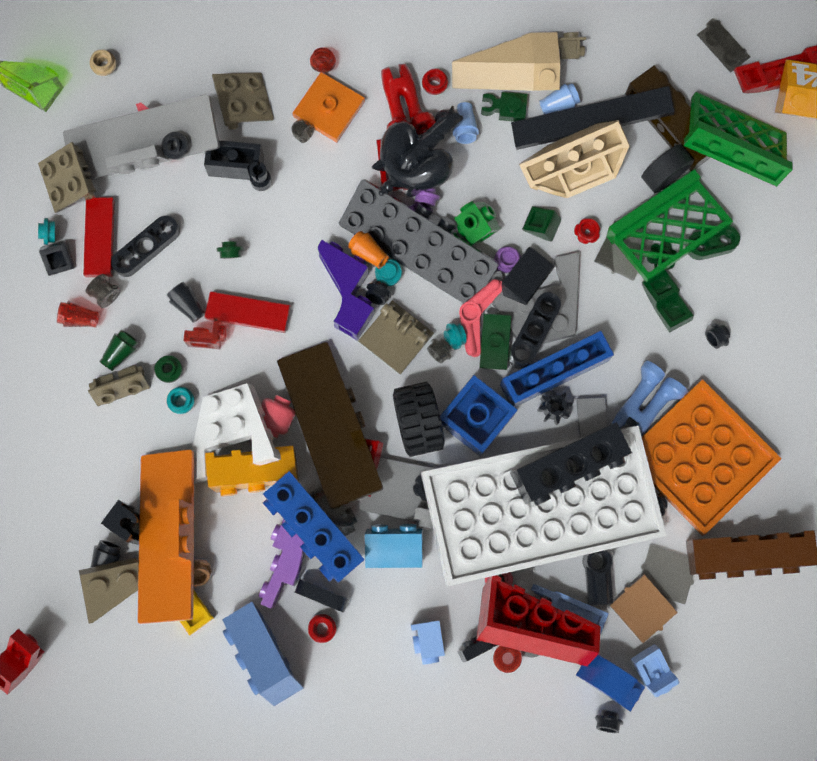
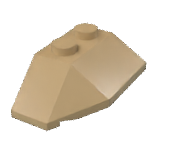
(578, 160)

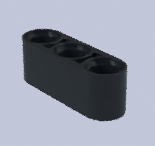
(537, 318)

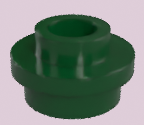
(230, 250)
(171, 376)

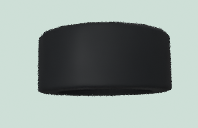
(667, 168)

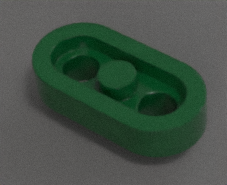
(713, 246)

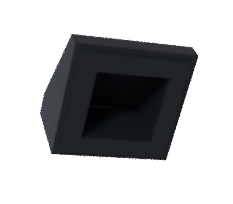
(56, 257)

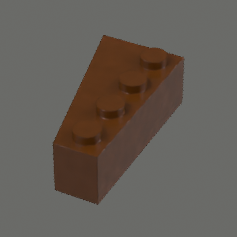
(752, 554)

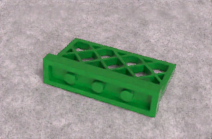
(728, 147)
(657, 206)

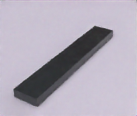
(561, 124)

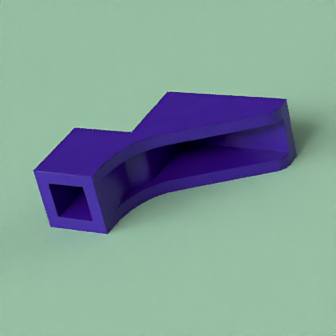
(348, 276)

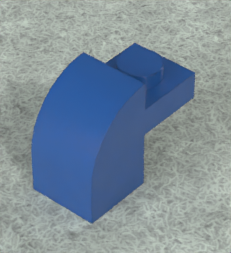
(612, 682)

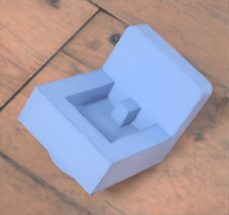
(654, 671)

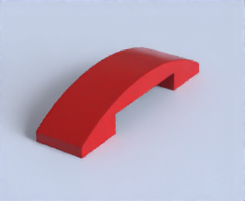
(768, 76)

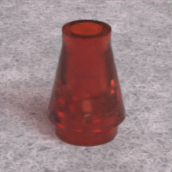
(75, 315)

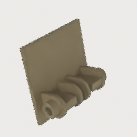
(242, 98)
(66, 177)
(396, 337)

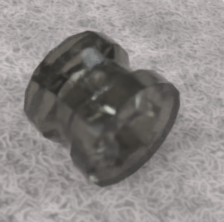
(103, 290)

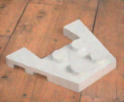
(228, 420)

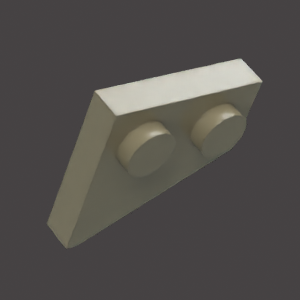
(108, 586)

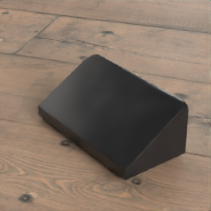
(526, 276)

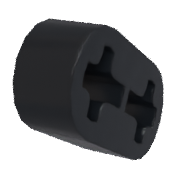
(321, 595)

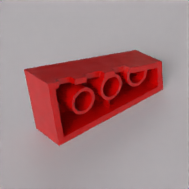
(534, 625)

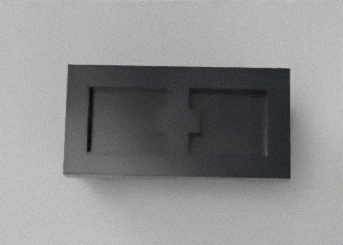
(122, 520)

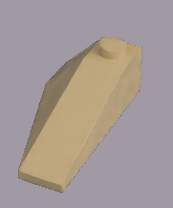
(519, 64)

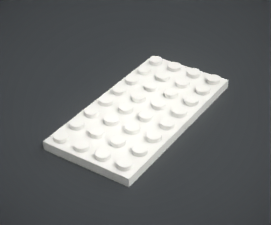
(490, 531)

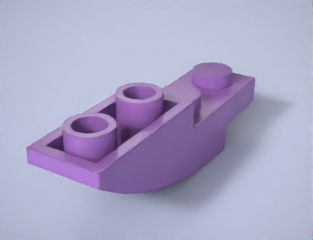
(285, 567)

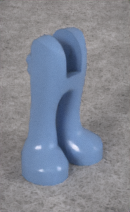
(650, 378)

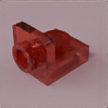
(202, 338)

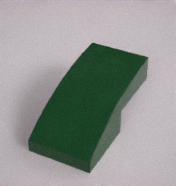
(666, 301)

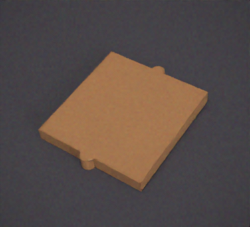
(643, 608)

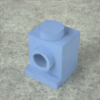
(428, 641)

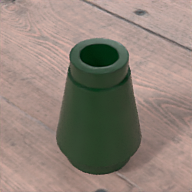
(118, 350)

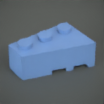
(260, 655)

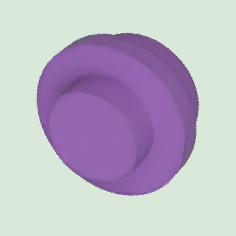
(427, 197)
(507, 258)

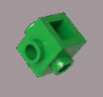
(477, 222)

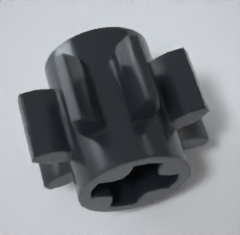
(548, 402)

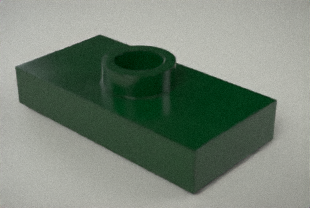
(495, 341)

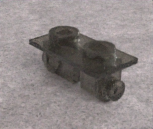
(723, 45)

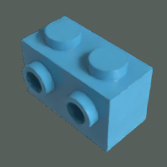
(394, 547)

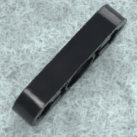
(125, 252)

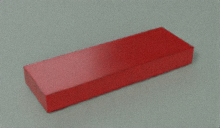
(99, 237)
(248, 312)

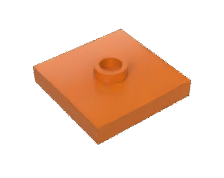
(329, 106)

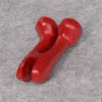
(405, 87)

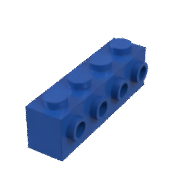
(313, 527)

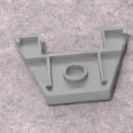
(565, 321)

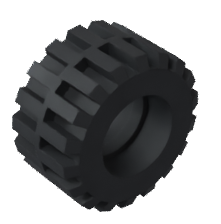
(418, 419)

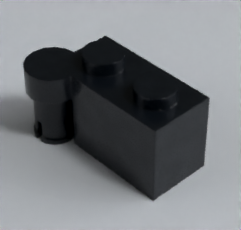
(239, 161)

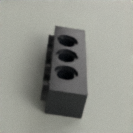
(529, 477)

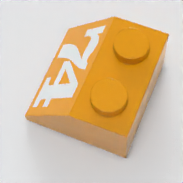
(798, 90)

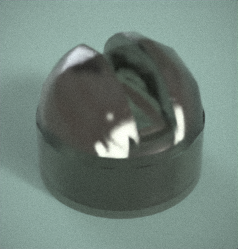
(302, 130)

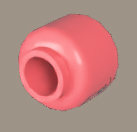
(278, 415)

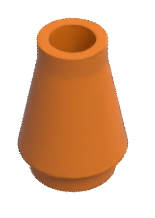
(367, 249)

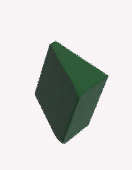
(542, 223)

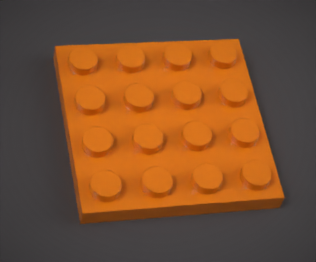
(705, 457)

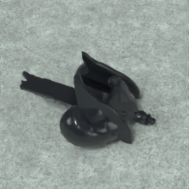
(411, 159)

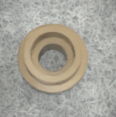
(100, 56)

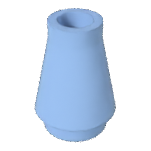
(560, 99)
(466, 130)

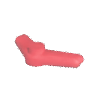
(471, 312)

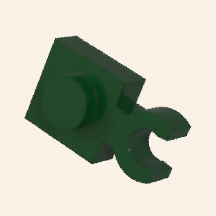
(510, 106)

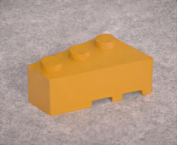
(237, 471)

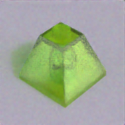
(31, 82)

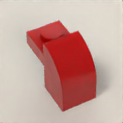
(18, 660)

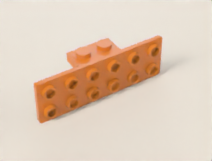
(166, 537)

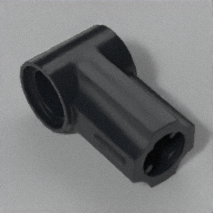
(598, 580)

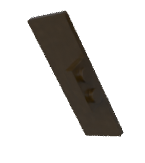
(330, 425)

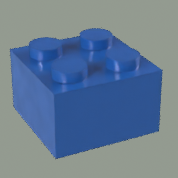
(477, 415)

